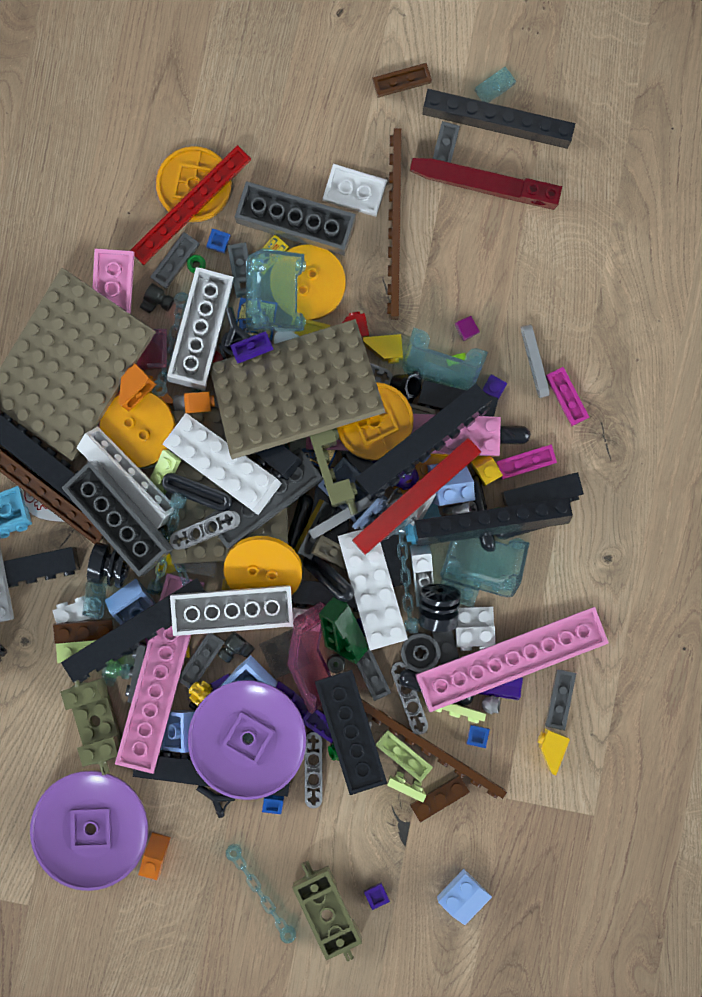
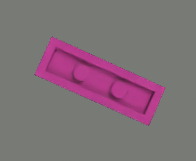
(567, 396)
(526, 462)

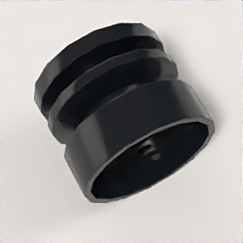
(108, 565)
(439, 607)

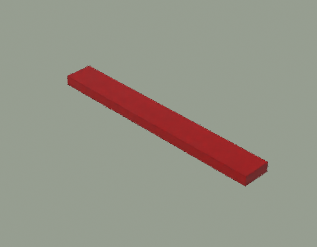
(190, 205)
(416, 496)

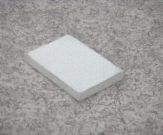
(354, 190)

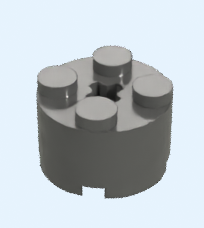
(430, 656)

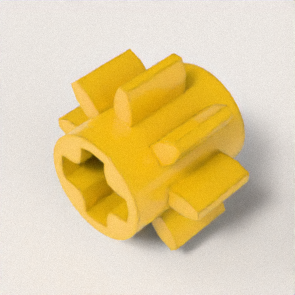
(199, 692)

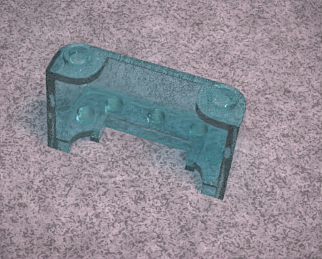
(273, 291)
(441, 367)
(491, 572)

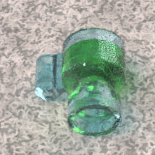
(114, 670)

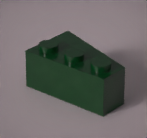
(342, 631)

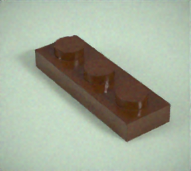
(402, 80)
(81, 630)
(440, 798)

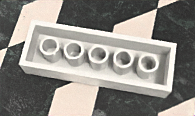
(200, 329)
(212, 458)
(373, 593)
(231, 610)

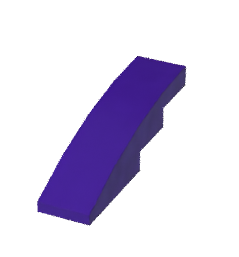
(314, 721)

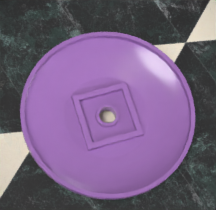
(239, 767)
(66, 847)

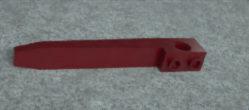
(515, 189)

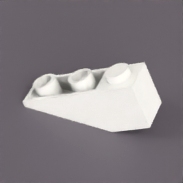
(421, 568)

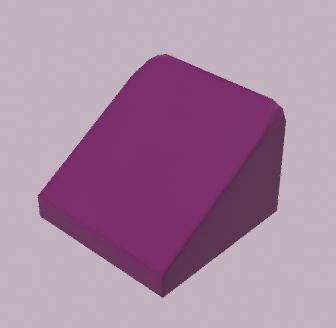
(467, 328)

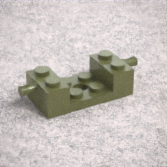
(340, 492)
(101, 741)
(317, 893)

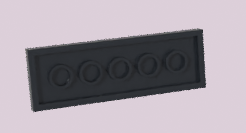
(350, 732)

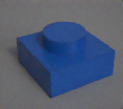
(218, 241)
(478, 736)
(273, 804)

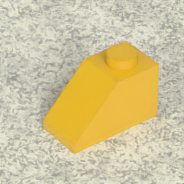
(385, 347)
(486, 469)
(552, 748)

